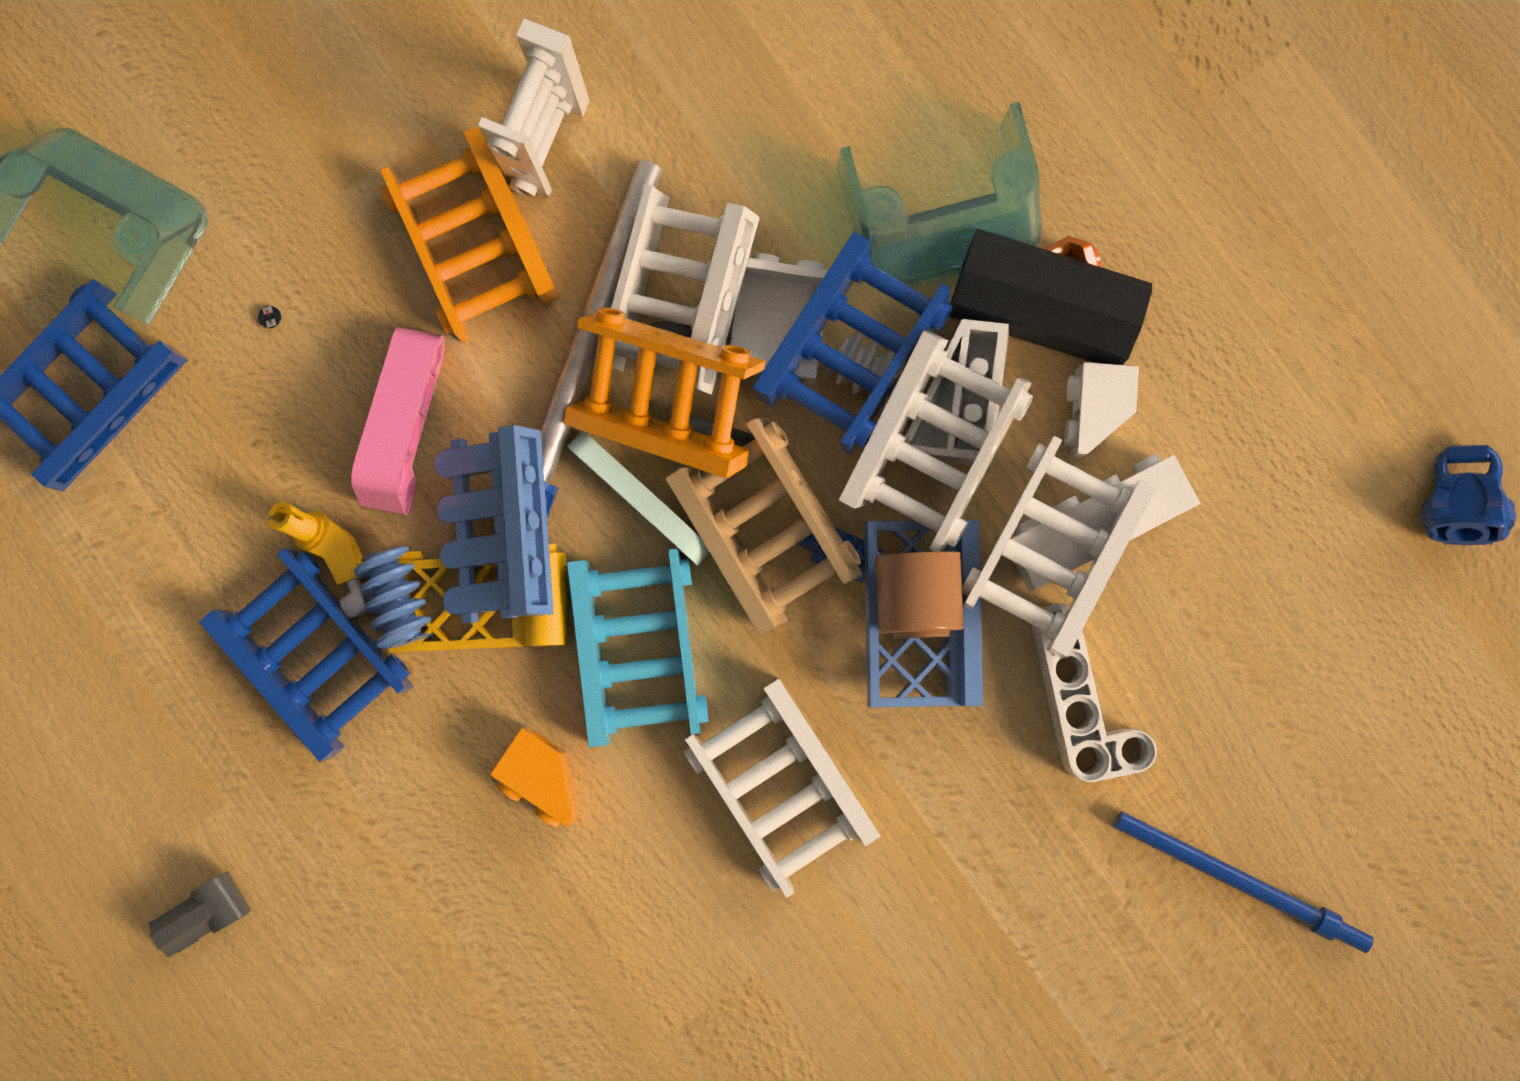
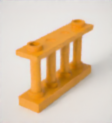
(494, 199)
(635, 425)

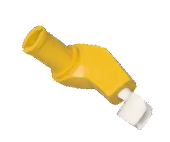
(327, 540)

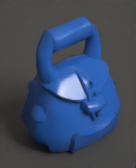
(1468, 505)

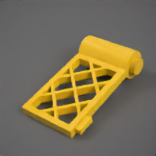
(527, 630)

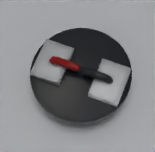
(269, 317)

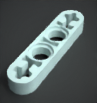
(639, 497)

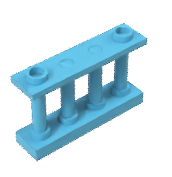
(599, 674)

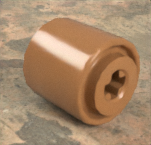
(919, 594)

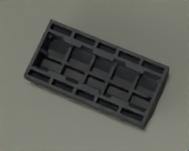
(1051, 298)

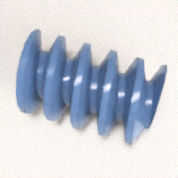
(392, 598)

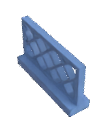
(961, 648)

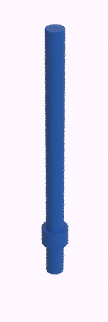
(1322, 920)

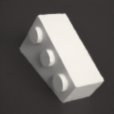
(984, 350)

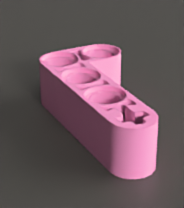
(395, 422)

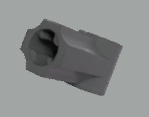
(208, 910)

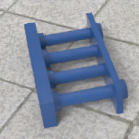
(831, 304)
(122, 396)
(292, 697)

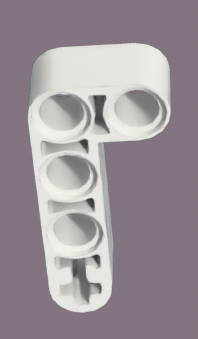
(1092, 731)

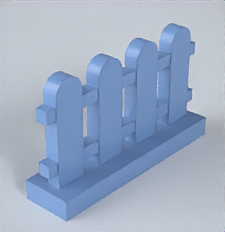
(520, 525)

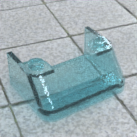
(158, 219)
(937, 240)

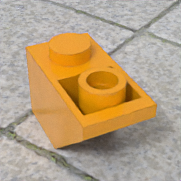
(540, 774)

